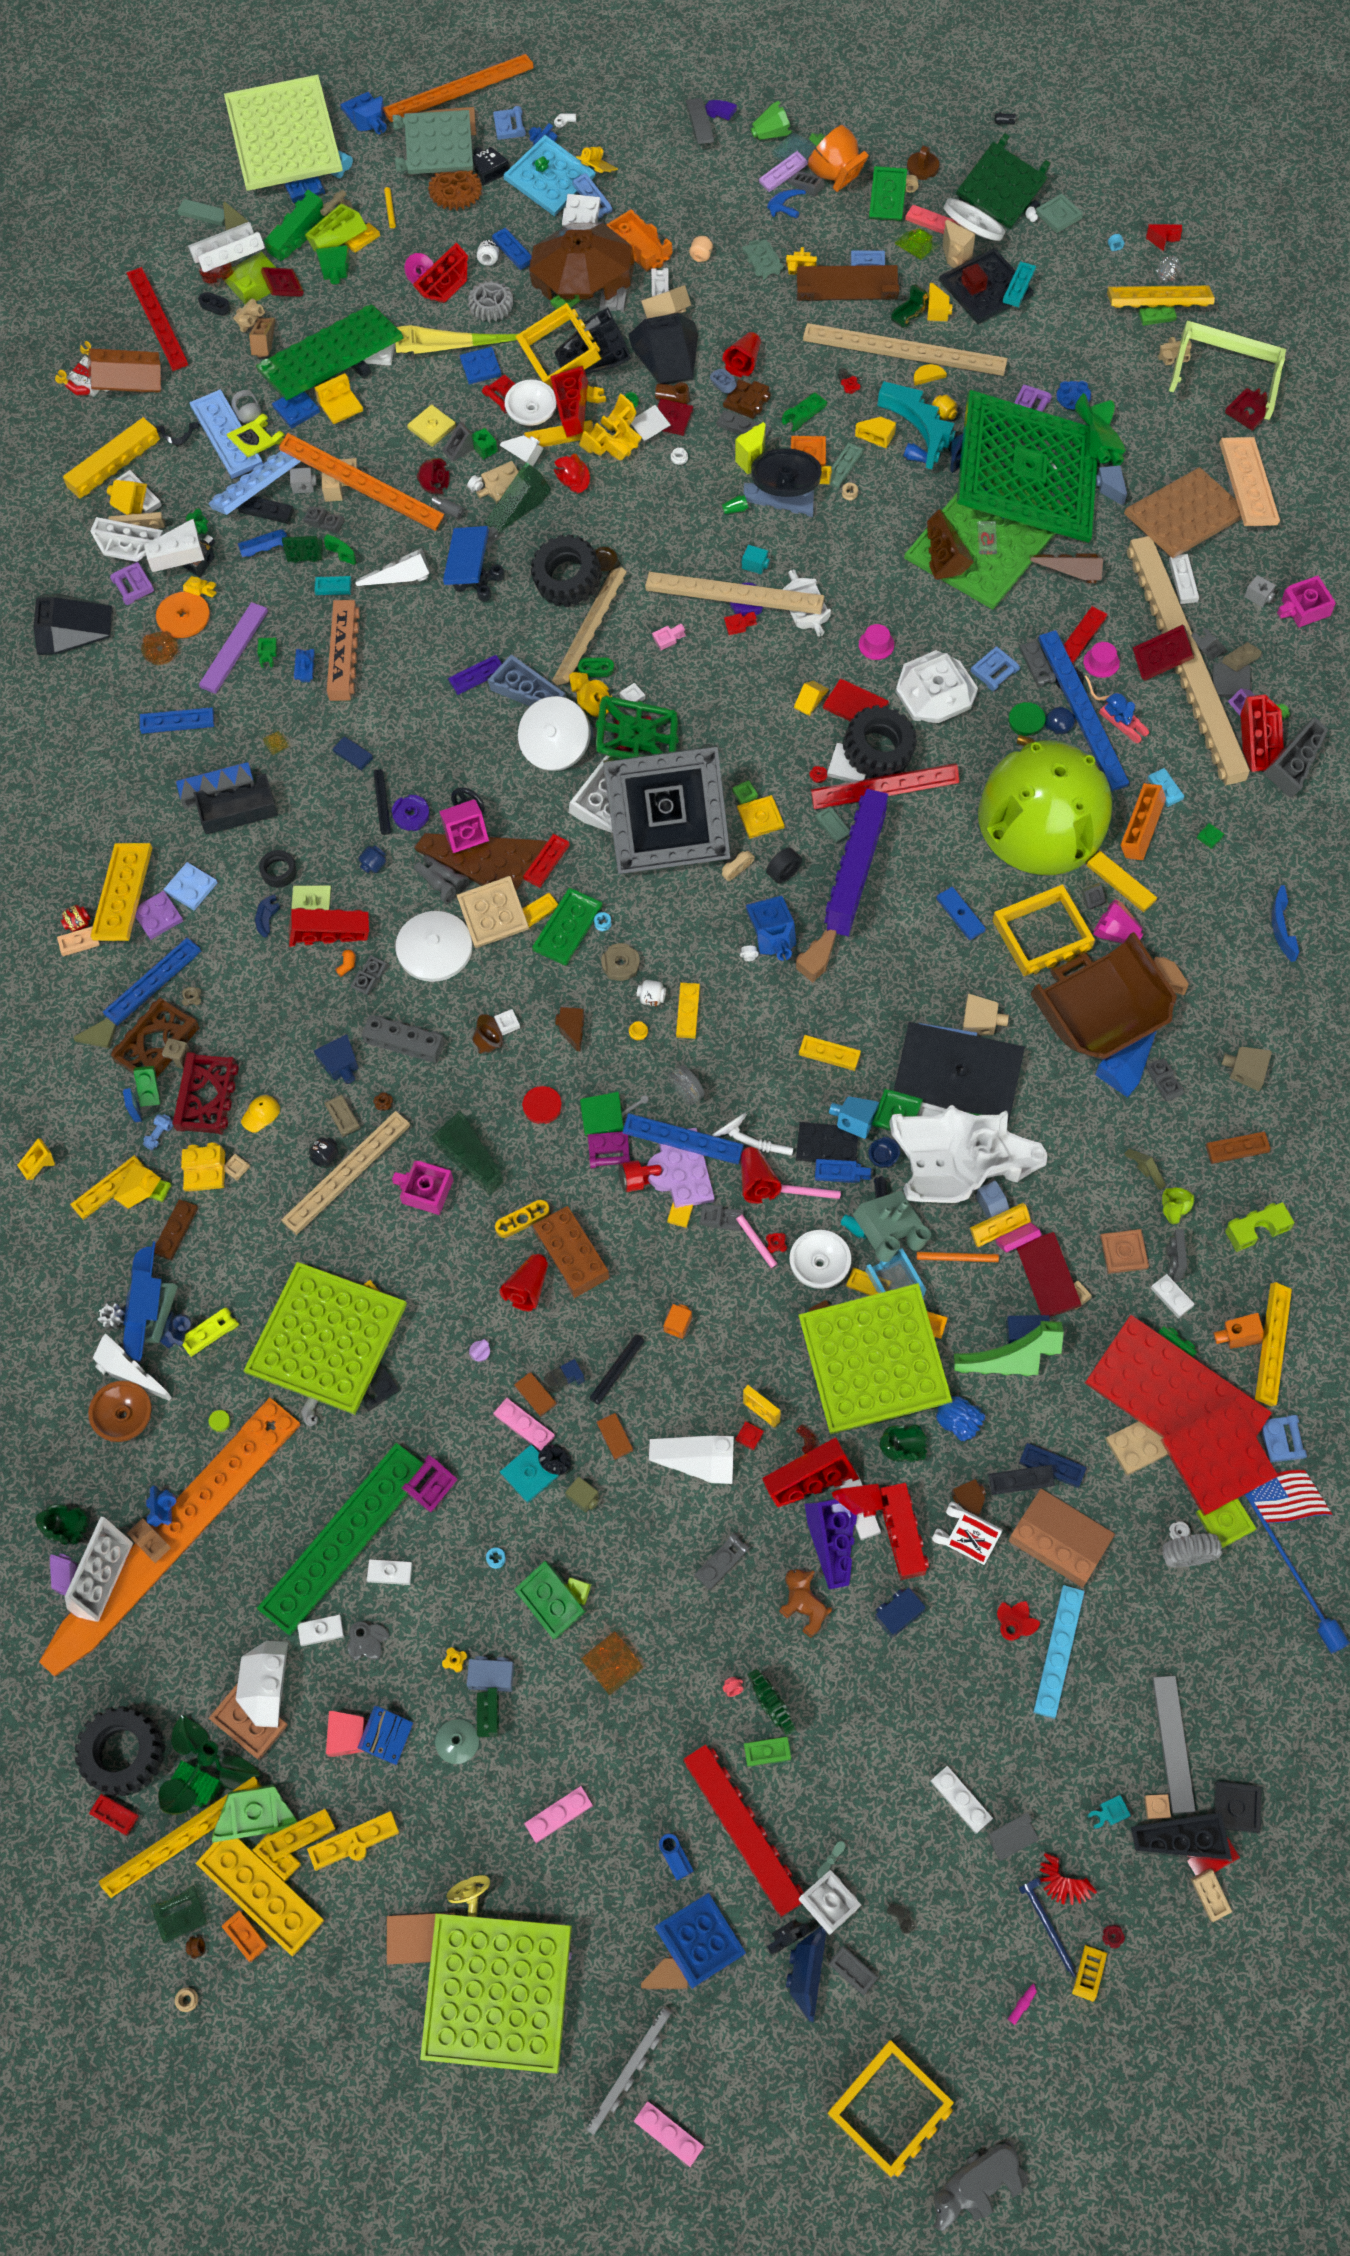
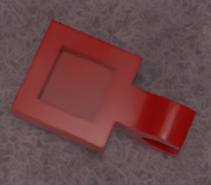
(737, 624)

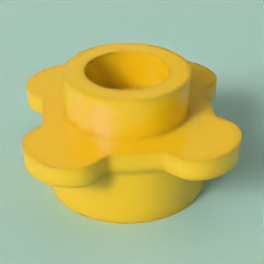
(456, 1666)

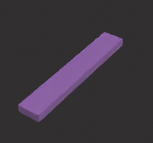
(233, 648)

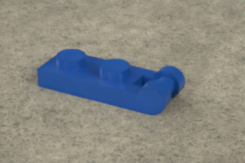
(261, 543)

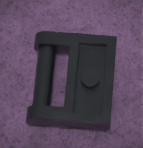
(383, 1387)

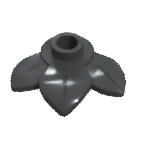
(369, 1643)

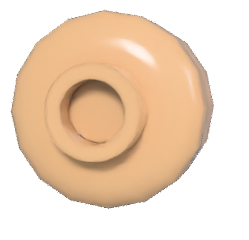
(701, 248)

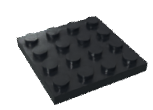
(989, 301)

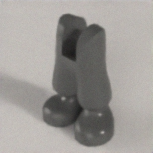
(438, 877)

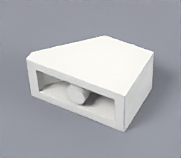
(524, 448)

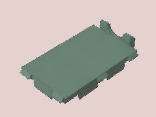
(762, 258)

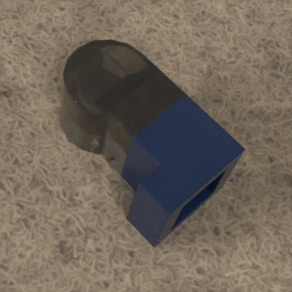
(562, 1376)

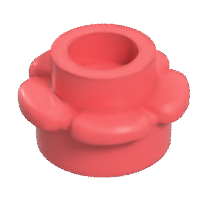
(733, 1686)

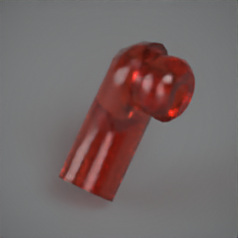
(809, 1439)

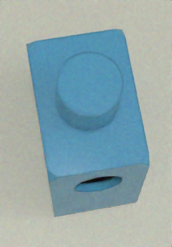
(855, 1115)

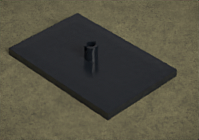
(959, 1070)

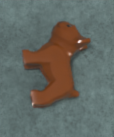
(803, 1601)

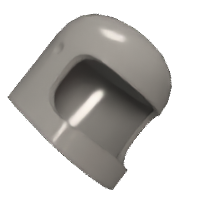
(249, 411)

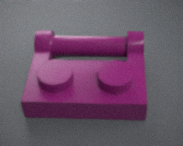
(608, 1144)
(434, 1488)

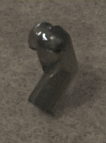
(904, 1917)

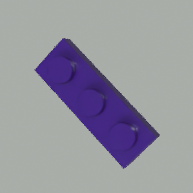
(474, 675)

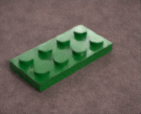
(567, 926)

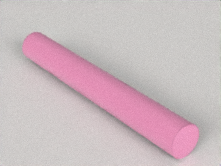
(811, 1191)
(756, 1241)

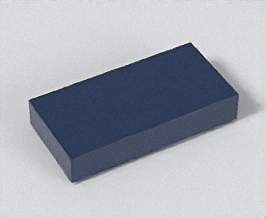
(352, 753)

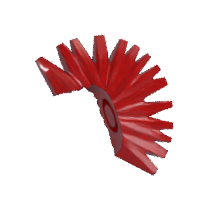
(1064, 1885)

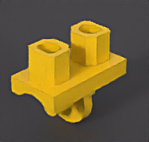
(799, 259)

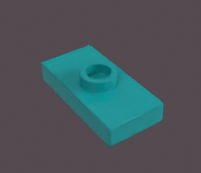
(333, 585)

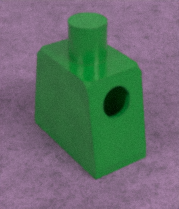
(334, 263)

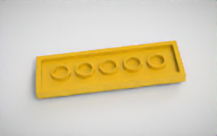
(1160, 295)
(121, 892)
(260, 1893)

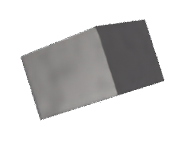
(459, 443)

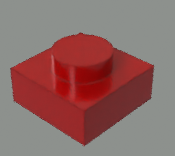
(749, 1436)

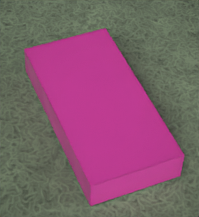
(1018, 1237)

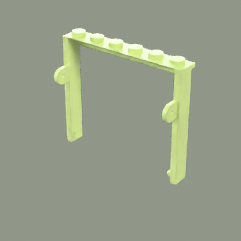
(1234, 343)

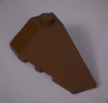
(947, 550)

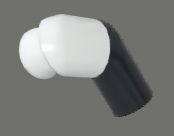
(1030, 211)

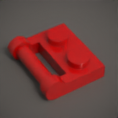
(502, 386)

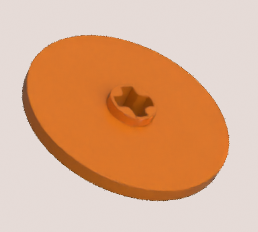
(189, 624)

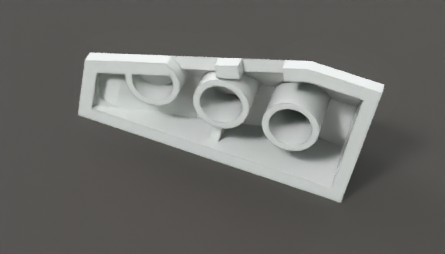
(409, 568)
(117, 1364)
(699, 1456)

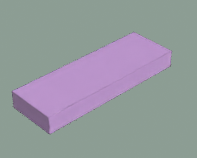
(783, 171)

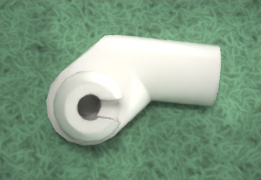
(562, 119)

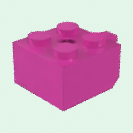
(1307, 602)
(415, 1189)

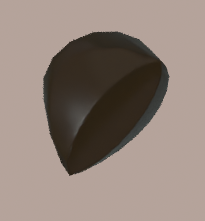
(607, 558)

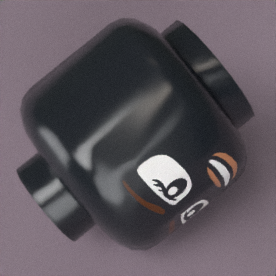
(323, 1151)

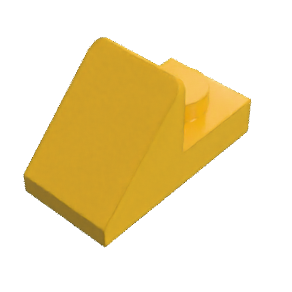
(35, 1159)

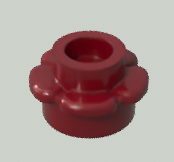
(1119, 1936)

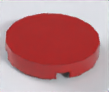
(542, 1105)

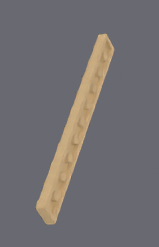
(735, 593)

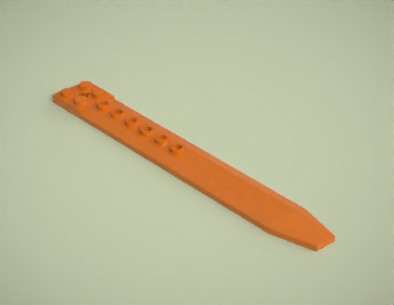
(190, 1516)

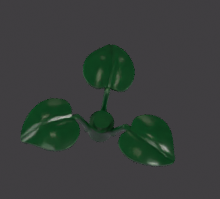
(191, 1737)

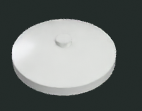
(974, 219)
(554, 733)
(434, 946)

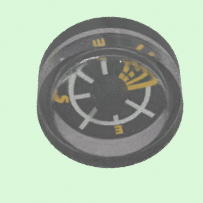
(686, 1085)

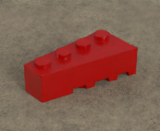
(327, 926)

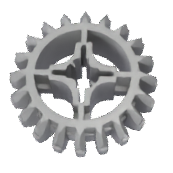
(490, 301)
(1192, 1550)

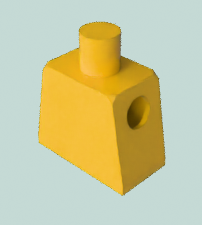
(127, 496)

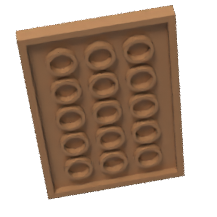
(1185, 512)

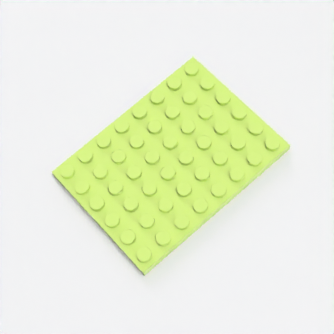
(282, 132)

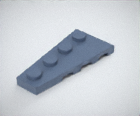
(796, 504)

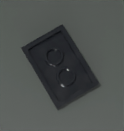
(825, 1142)

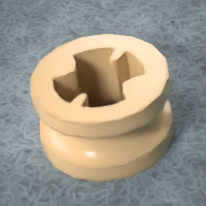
(849, 486)

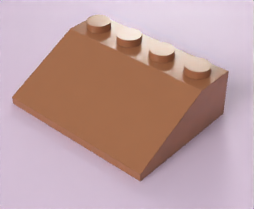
(1061, 1537)

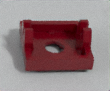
(1252, 400)

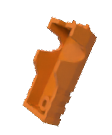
(644, 240)

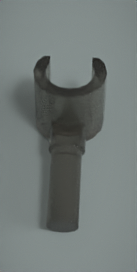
(844, 375)

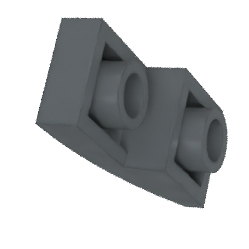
(321, 519)
(369, 976)
(1164, 1079)

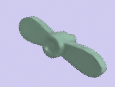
(831, 1859)

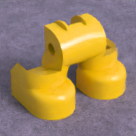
(622, 441)

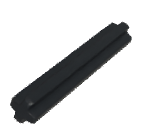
(382, 802)
(616, 1369)

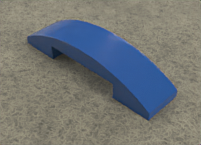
(1287, 943)

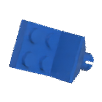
(366, 112)
(773, 927)

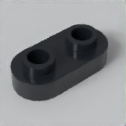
(217, 303)

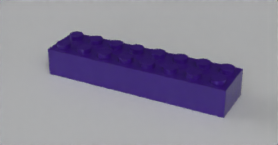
(856, 862)

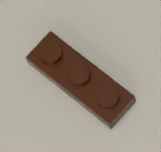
(175, 1229)

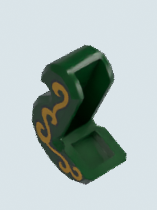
(911, 308)

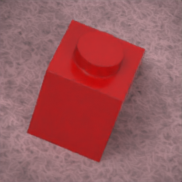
(860, 1499)

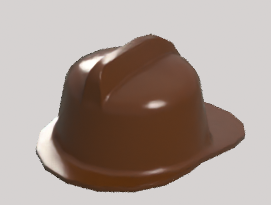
(487, 1034)

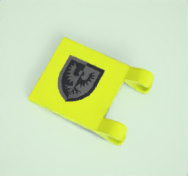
(253, 438)

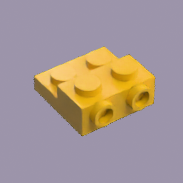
(203, 1167)

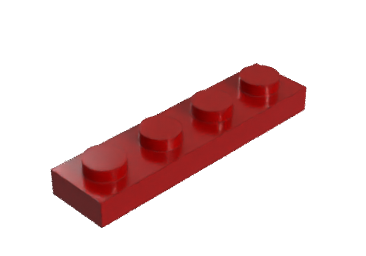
(1084, 632)

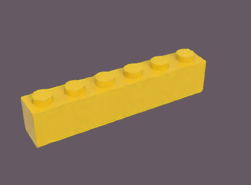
(111, 458)

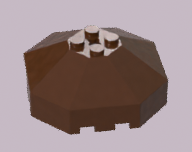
(582, 269)

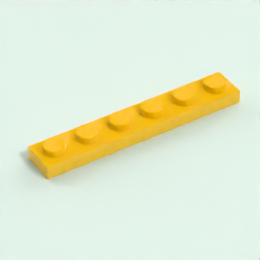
(1273, 1344)

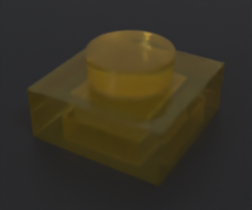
(275, 743)

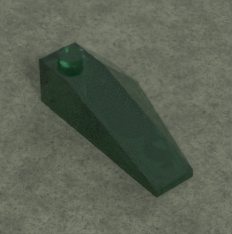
(521, 496)

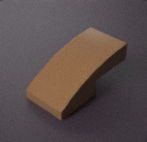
(148, 1540)

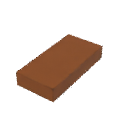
(535, 1394)
(614, 1436)

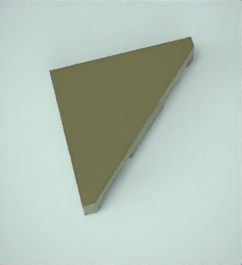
(232, 217)
(98, 1035)
(1146, 1166)

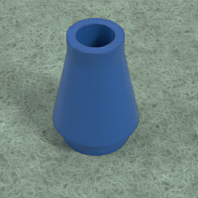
(915, 453)

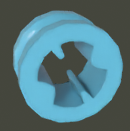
(1116, 242)
(605, 926)
(490, 1562)

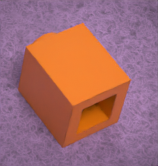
(678, 1320)

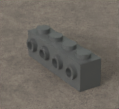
(403, 1038)

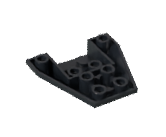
(608, 339)
(666, 347)
(69, 623)

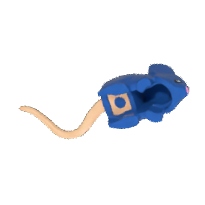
(1116, 706)

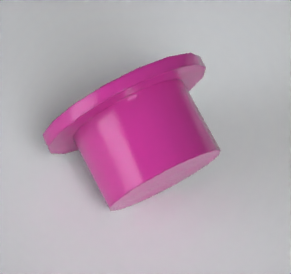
(876, 642)
(1102, 660)

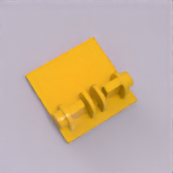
(593, 156)

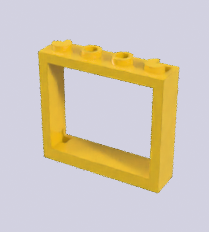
(549, 324)
(1030, 905)
(928, 2129)

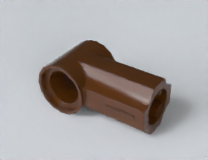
(676, 393)

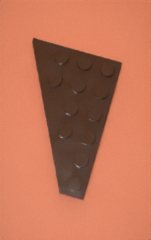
(484, 861)

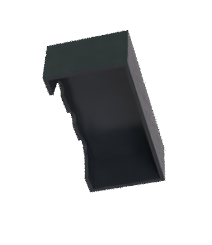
(236, 807)

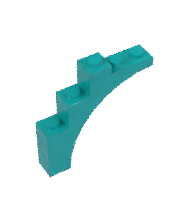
(925, 417)

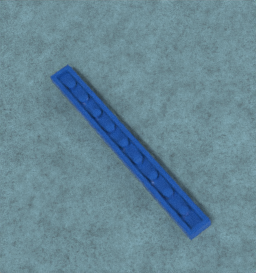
(1083, 710)

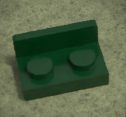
(488, 1713)

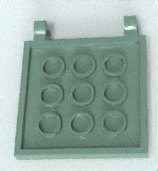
(436, 142)

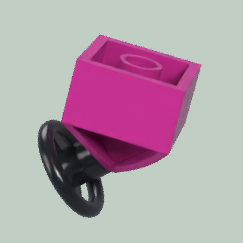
(464, 820)

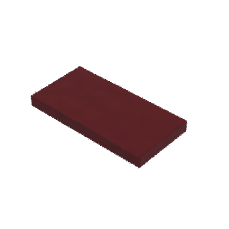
(1048, 1275)

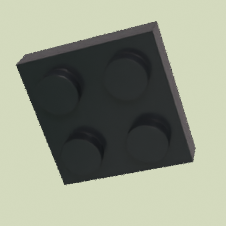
(1239, 1806)

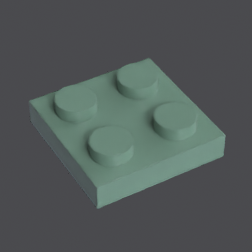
(1059, 213)

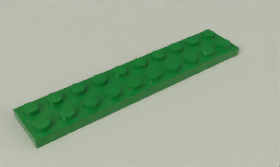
(340, 1541)

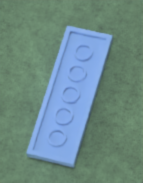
(218, 420)
(252, 483)

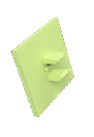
(311, 897)

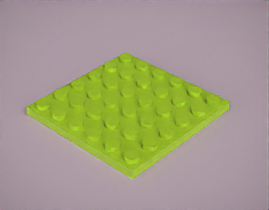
(325, 1337)
(875, 1358)
(496, 1993)

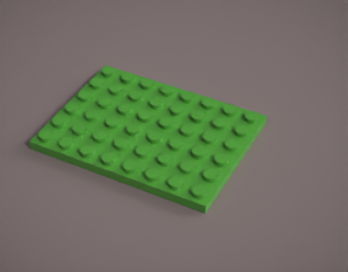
(990, 574)

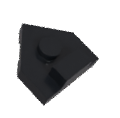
(786, 1936)

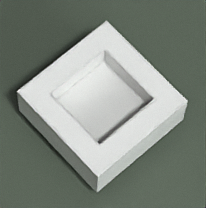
(632, 693)
(507, 1022)

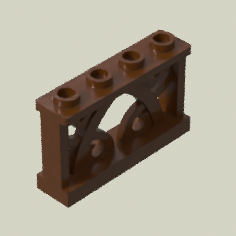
(149, 1024)

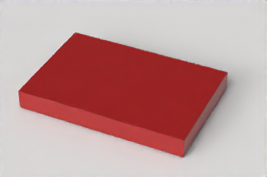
(849, 699)

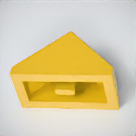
(810, 697)

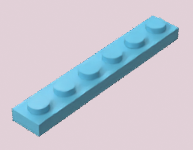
(1058, 1652)

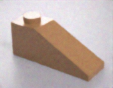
(262, 337)

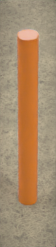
(957, 1257)

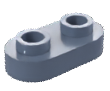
(723, 380)

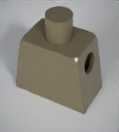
(1248, 1066)

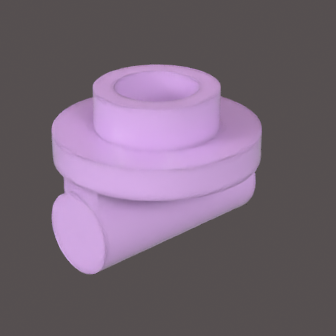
(479, 1350)

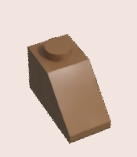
(1172, 975)
(665, 1976)

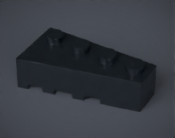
(1188, 1838)

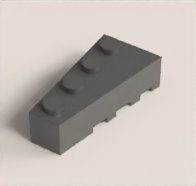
(1294, 761)

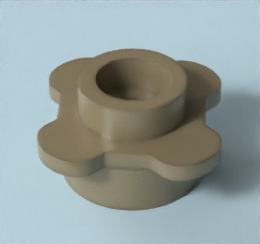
(191, 991)

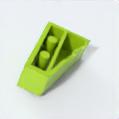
(336, 228)

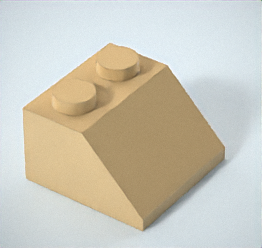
(957, 244)

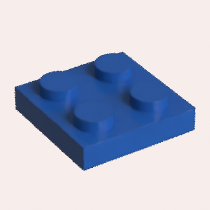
(480, 365)
(296, 409)

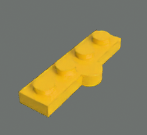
(353, 1841)

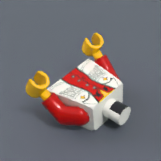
(78, 380)

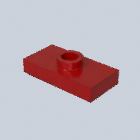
(114, 1814)

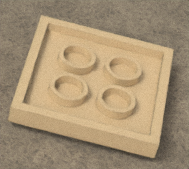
(492, 912)

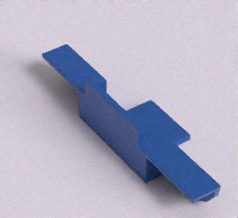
(141, 1302)

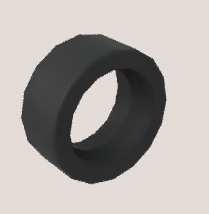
(784, 865)
(278, 881)

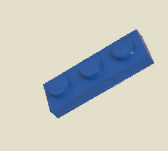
(512, 248)

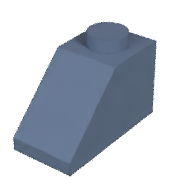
(1112, 483)
(992, 1199)

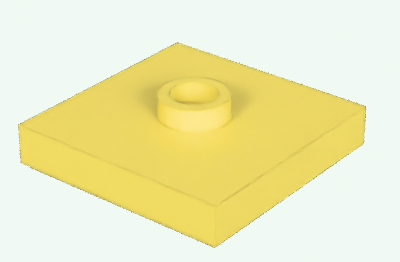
(431, 425)

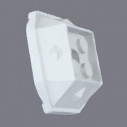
(928, 700)

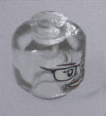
(1169, 269)

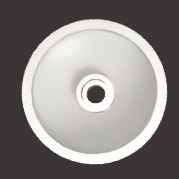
(527, 396)
(823, 1247)

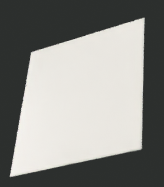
(649, 423)

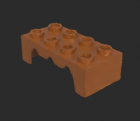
(571, 1251)

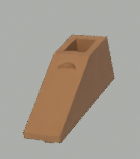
(816, 958)

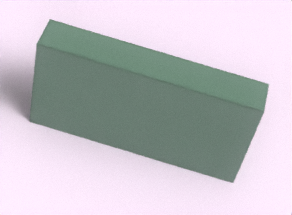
(833, 825)

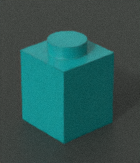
(755, 559)

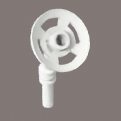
(733, 1130)

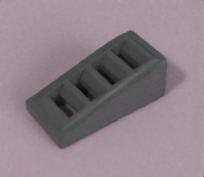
(812, 188)

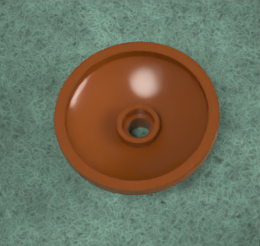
(111, 1403)

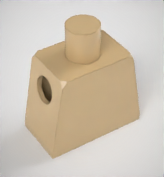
(982, 1016)

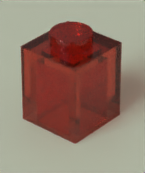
(974, 279)

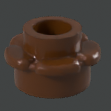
(383, 1106)
(195, 1947)

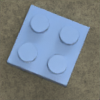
(190, 886)

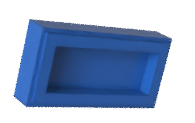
(132, 1105)

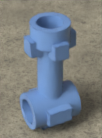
(162, 1123)

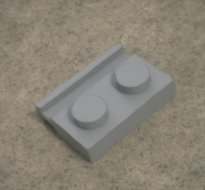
(616, 302)

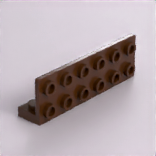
(847, 282)

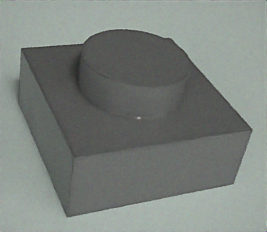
(1093, 895)

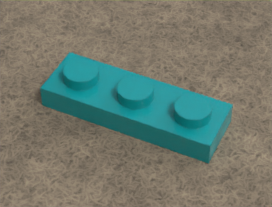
(1019, 284)

